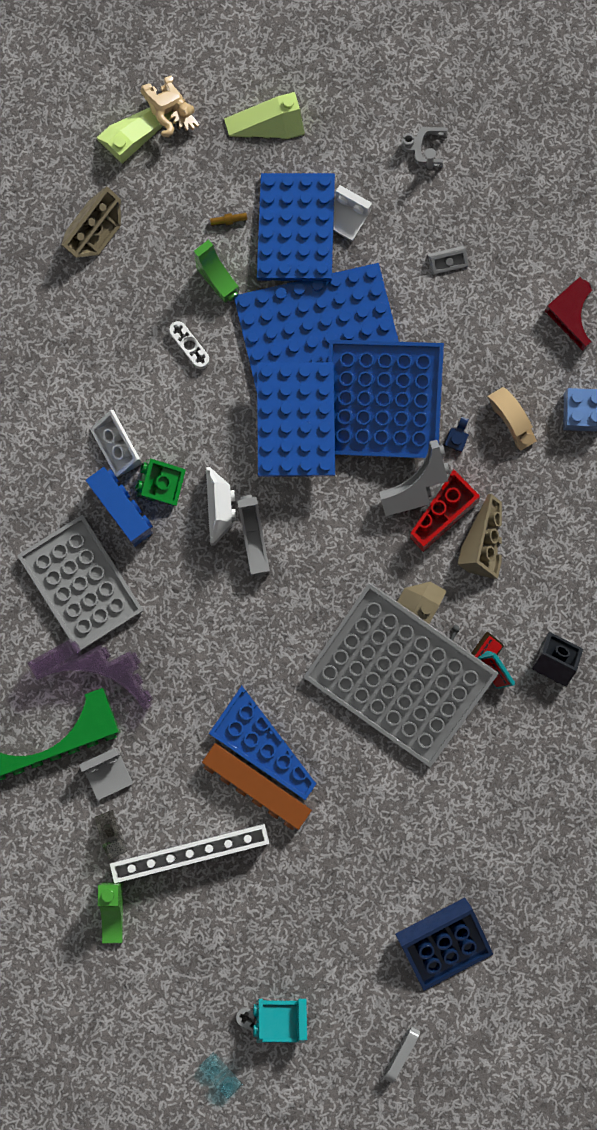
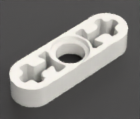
(202, 353)

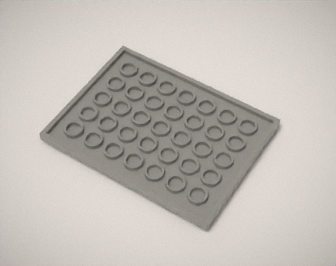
(400, 675)

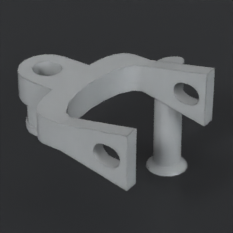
(413, 144)

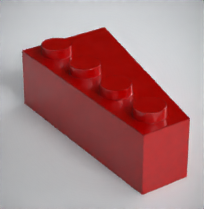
(445, 510)

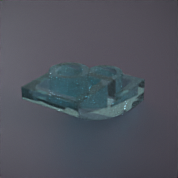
(221, 1075)

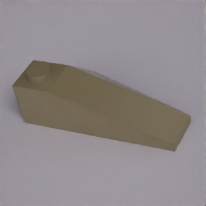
(480, 547)

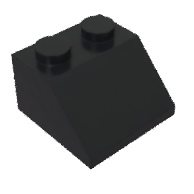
(558, 659)

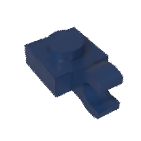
(457, 437)

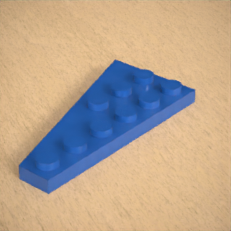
(255, 739)

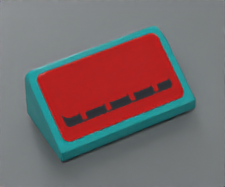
(503, 678)

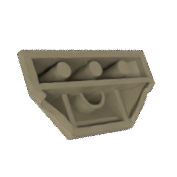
(94, 225)
(422, 599)

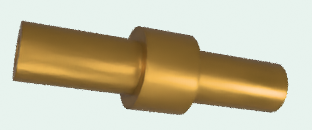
(228, 219)

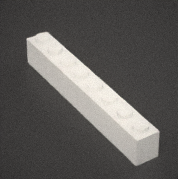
(189, 853)

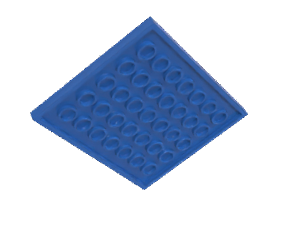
(302, 316)

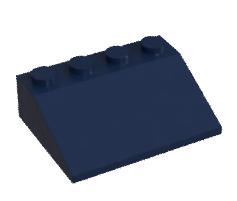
(444, 943)

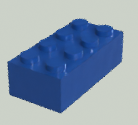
(117, 503)

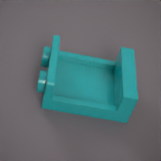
(280, 1021)

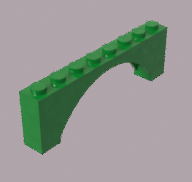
(94, 724)

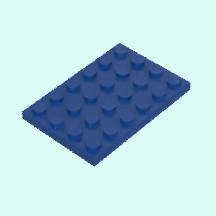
(296, 227)
(295, 419)

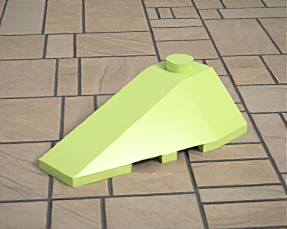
(273, 118)
(130, 133)

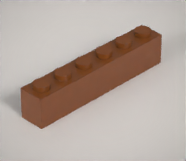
(257, 786)

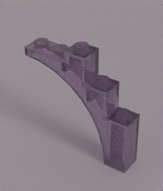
(120, 669)

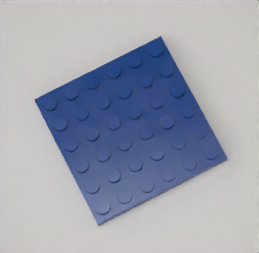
(386, 397)

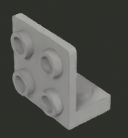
(107, 773)

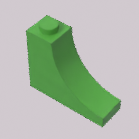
(214, 272)
(111, 908)

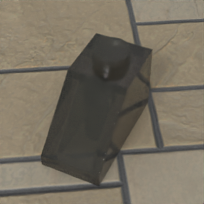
(110, 834)

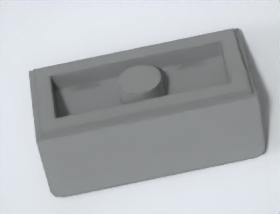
(448, 260)

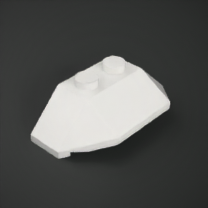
(219, 506)

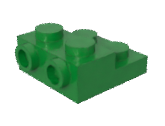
(160, 482)

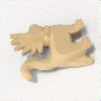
(169, 101)

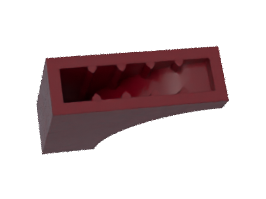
(567, 310)

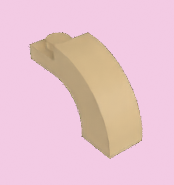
(514, 417)

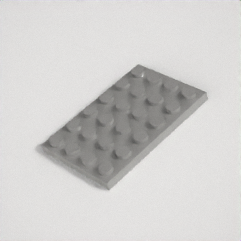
(80, 583)

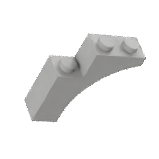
(416, 490)
(253, 535)

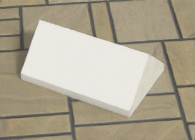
(115, 444)

